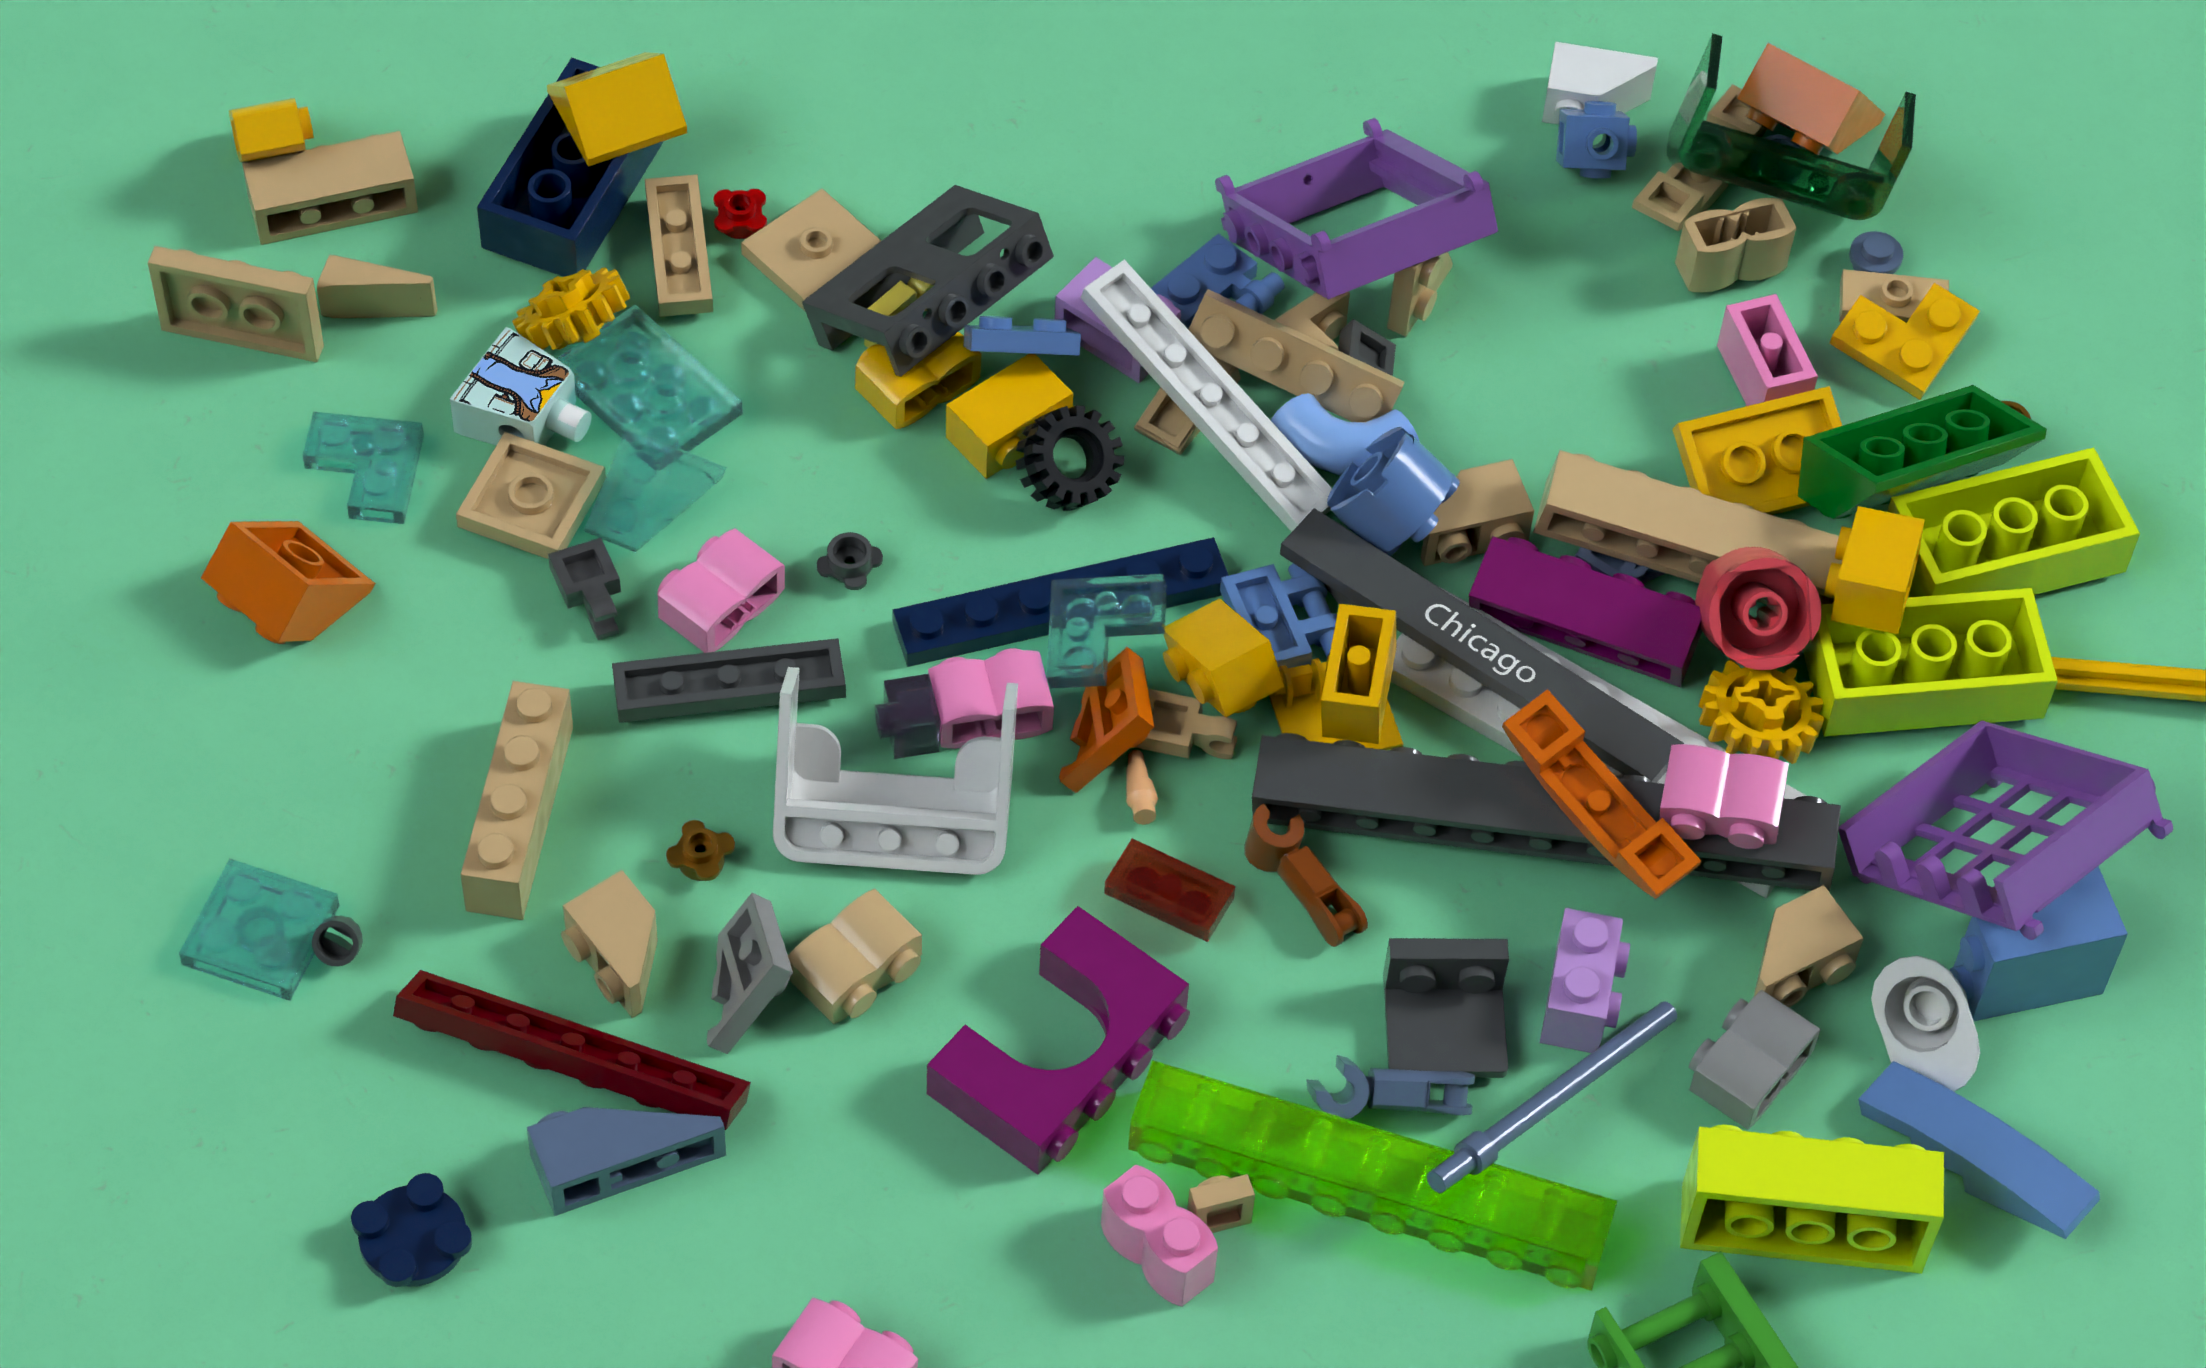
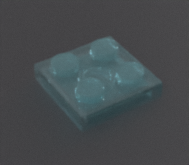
(258, 929)

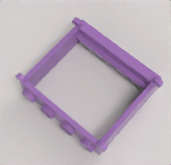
(1450, 212)

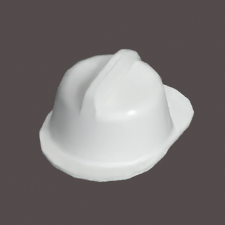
(1926, 1020)

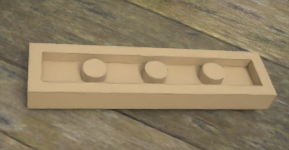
(1293, 360)

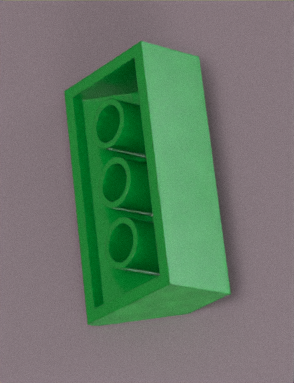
(1911, 450)

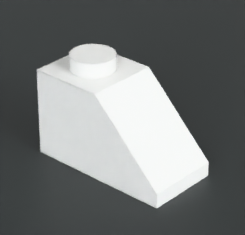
(1596, 75)

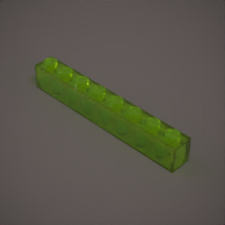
(1369, 1176)

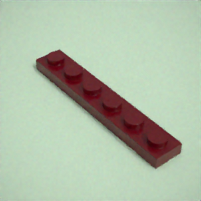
(569, 1048)

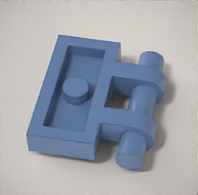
(1222, 270)
(1267, 606)

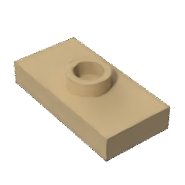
(1892, 292)

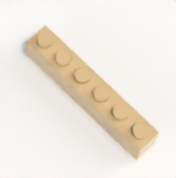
(1668, 524)

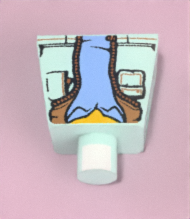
(519, 393)

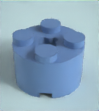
(1392, 492)

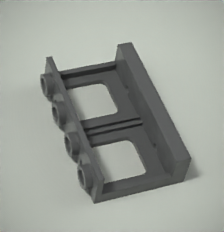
(928, 252)

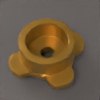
(703, 865)

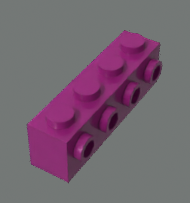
(1588, 609)

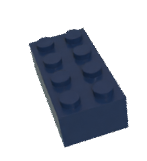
(549, 202)

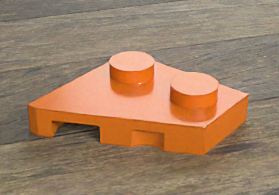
(1110, 720)

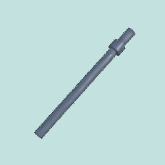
(1482, 1148)

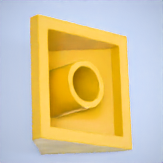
(620, 107)

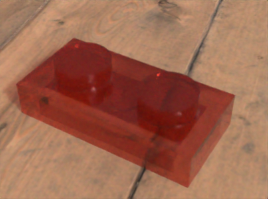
(1169, 890)

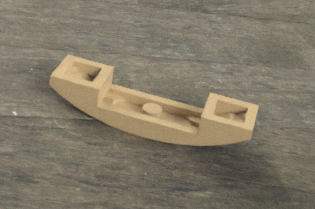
(1679, 194)

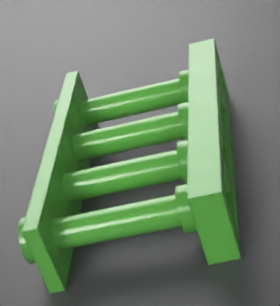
(1715, 1297)

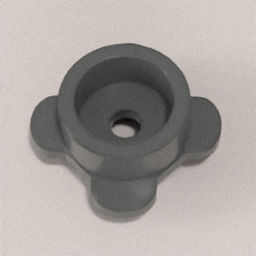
(854, 548)

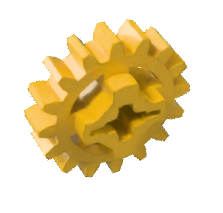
(572, 308)
(1757, 710)

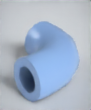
(1330, 441)

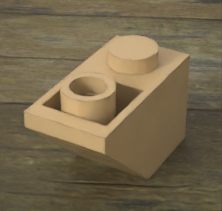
(1483, 506)
(617, 937)
(1807, 946)

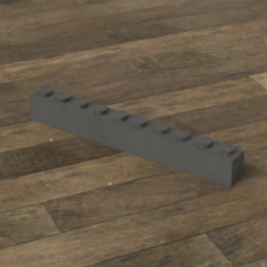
(1503, 809)

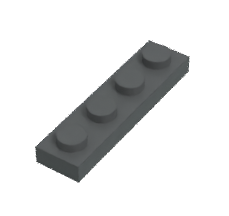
(726, 680)

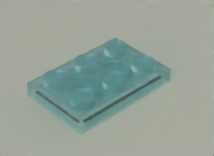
(649, 383)

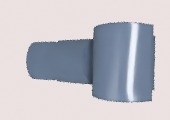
(1392, 1091)

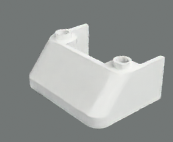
(888, 817)

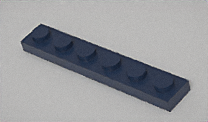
(1022, 607)

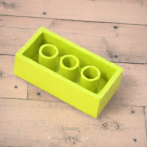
(2021, 528)
(1947, 666)
(1812, 1199)

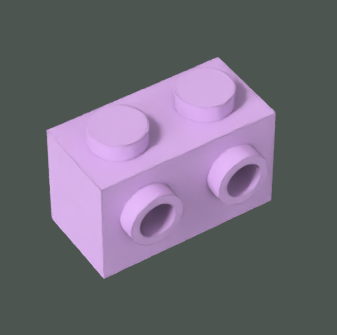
(1582, 981)

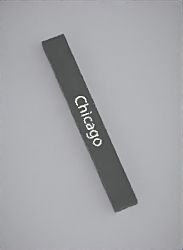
(1475, 643)

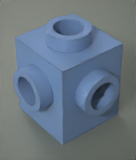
(1576, 137)

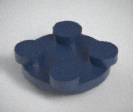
(412, 1233)

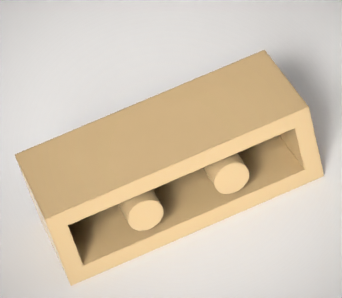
(330, 187)

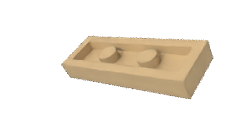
(678, 245)

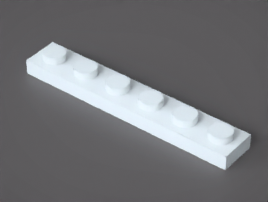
(1207, 394)

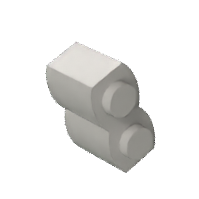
(1753, 1058)

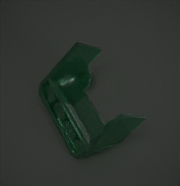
(1778, 168)

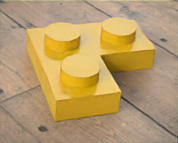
(1902, 351)

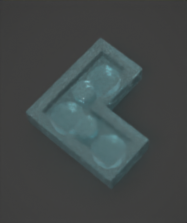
(377, 452)
(1091, 611)

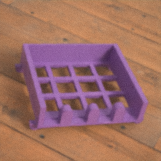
(2117, 803)

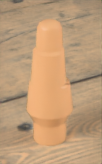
(1140, 789)

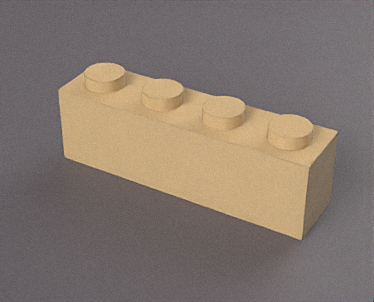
(517, 800)

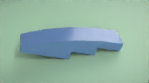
(1987, 1153)

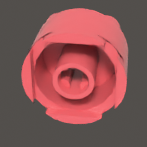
(1780, 629)

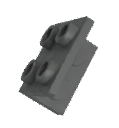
(1446, 1005)

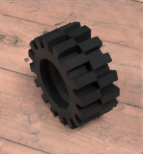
(1098, 451)

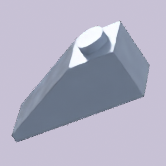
(610, 1151)

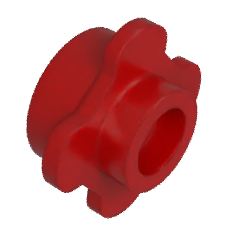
(739, 223)

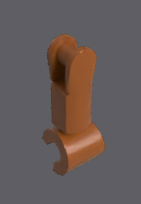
(1303, 876)

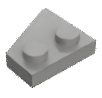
(749, 970)

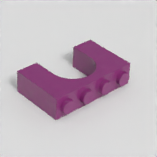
(1040, 1110)

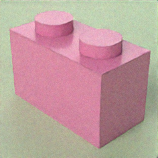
(1764, 351)

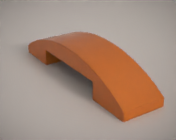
(1595, 799)

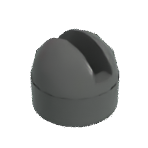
(332, 948)

